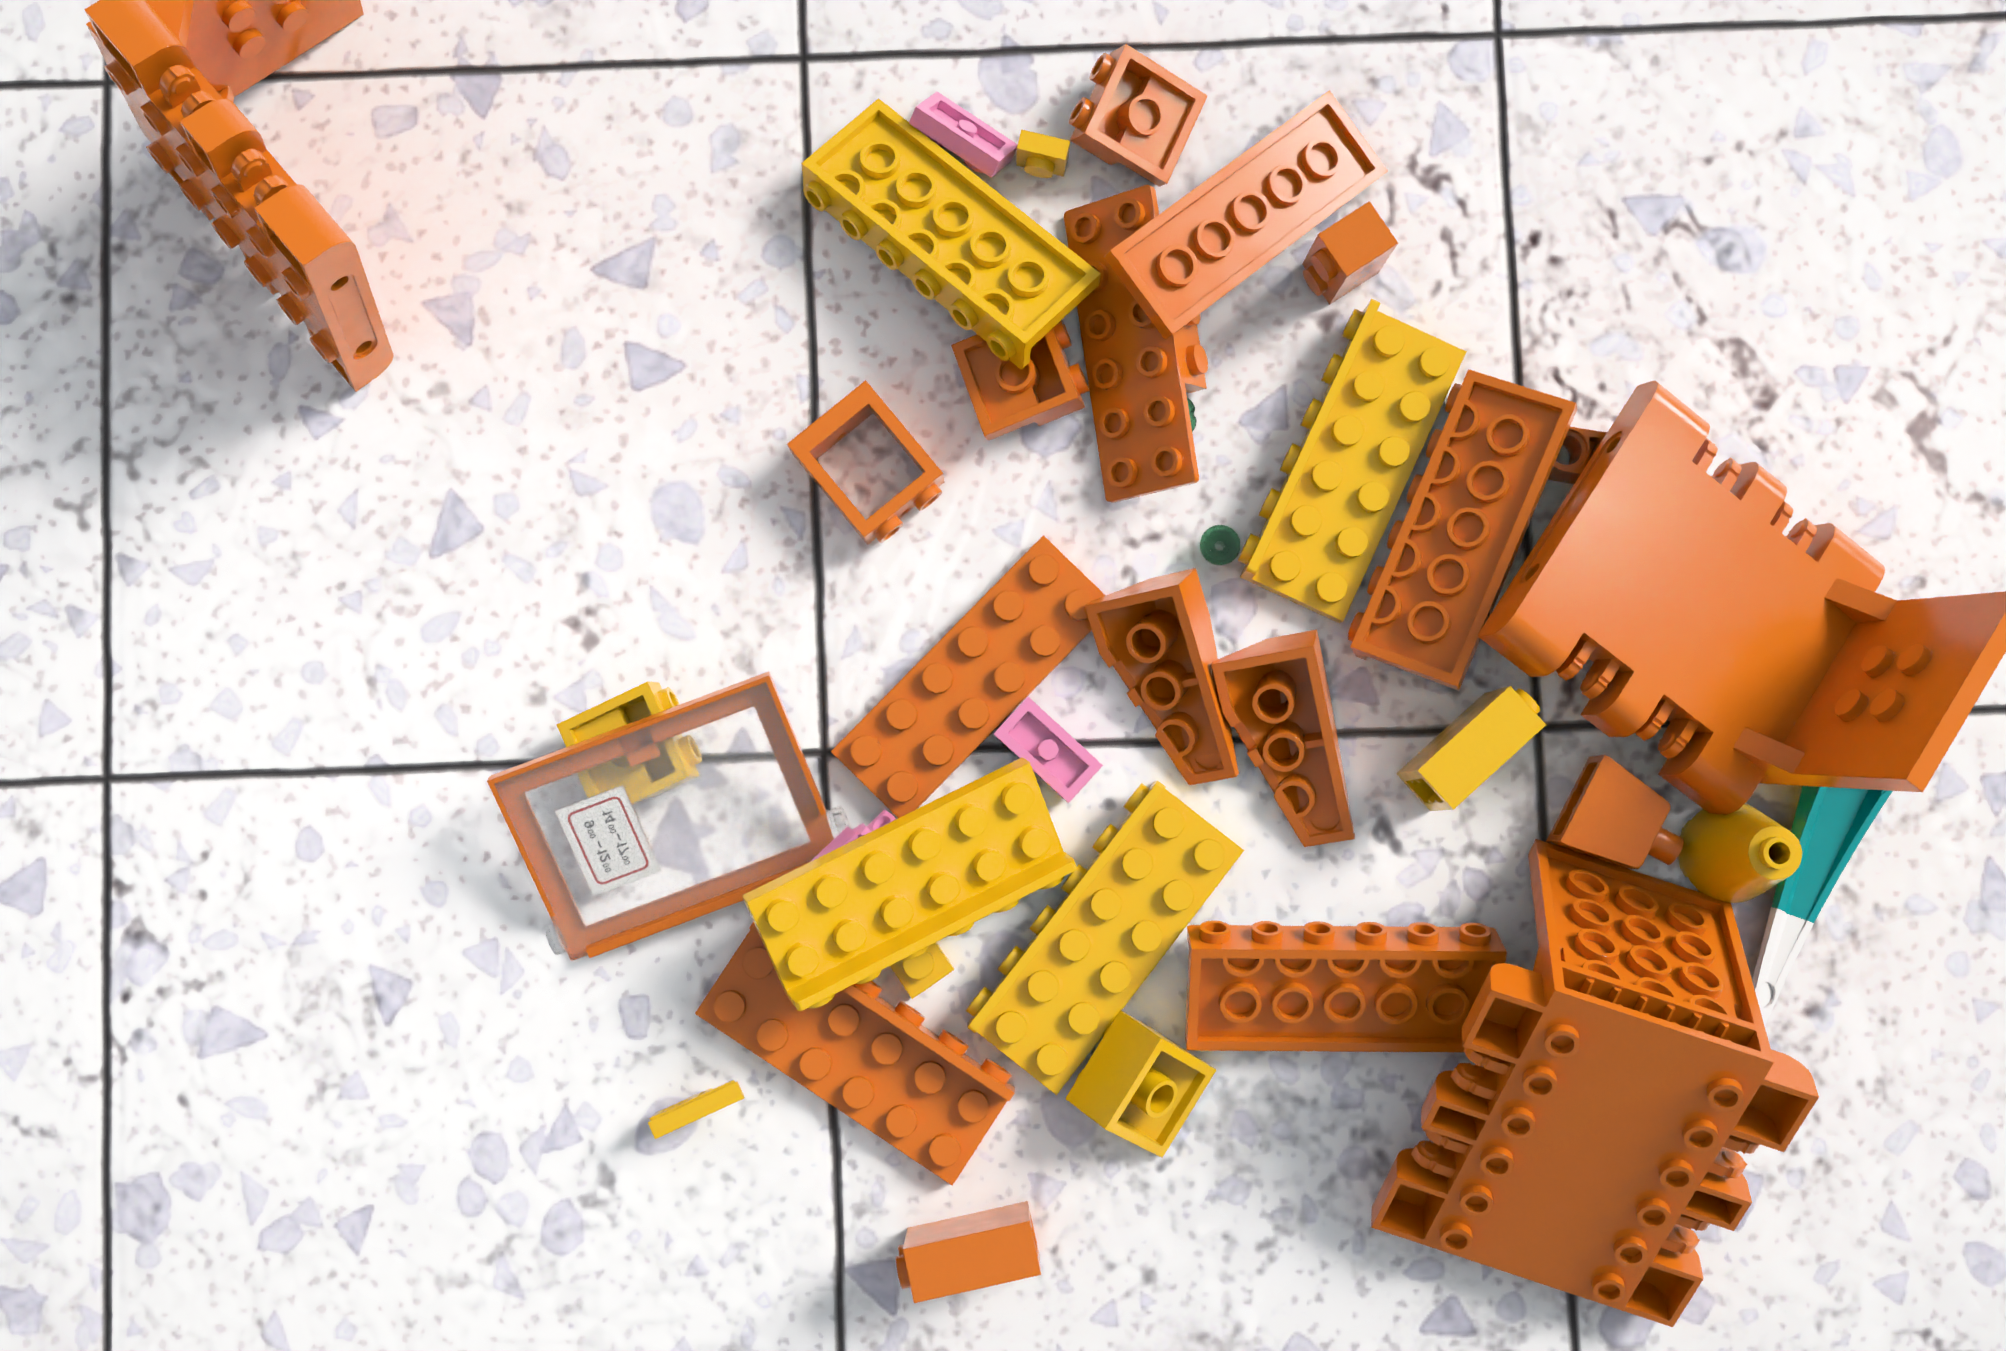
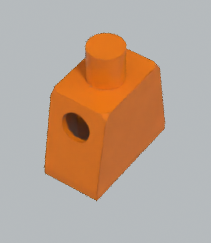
(1615, 818)

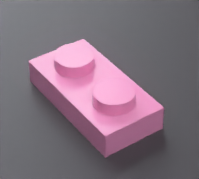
(963, 134)
(1049, 749)

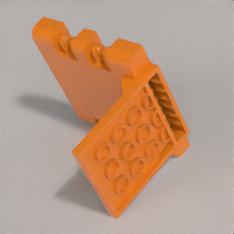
(180, 79)
(1737, 635)
(1602, 1096)

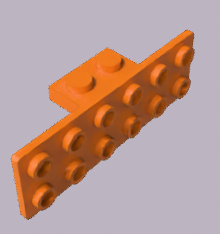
(1132, 371)

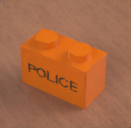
(1348, 253)

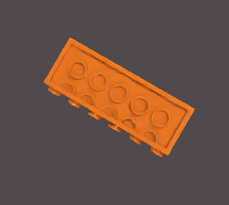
(1461, 528)
(1334, 986)
(864, 1060)

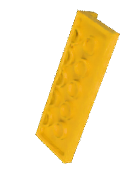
(947, 231)
(1350, 463)
(908, 885)
(1103, 935)

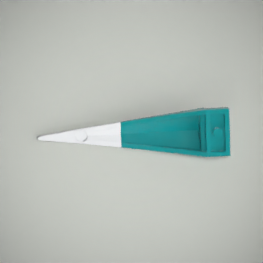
(1829, 829)

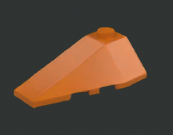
(1164, 651)
(1285, 717)

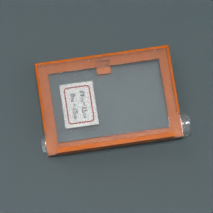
(665, 817)

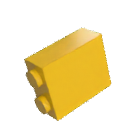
(1472, 748)

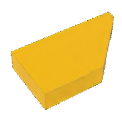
(694, 1108)

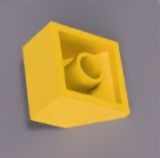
(1140, 1084)

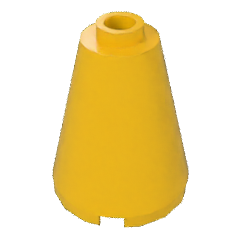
(1737, 854)

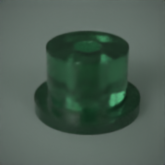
(1226, 538)

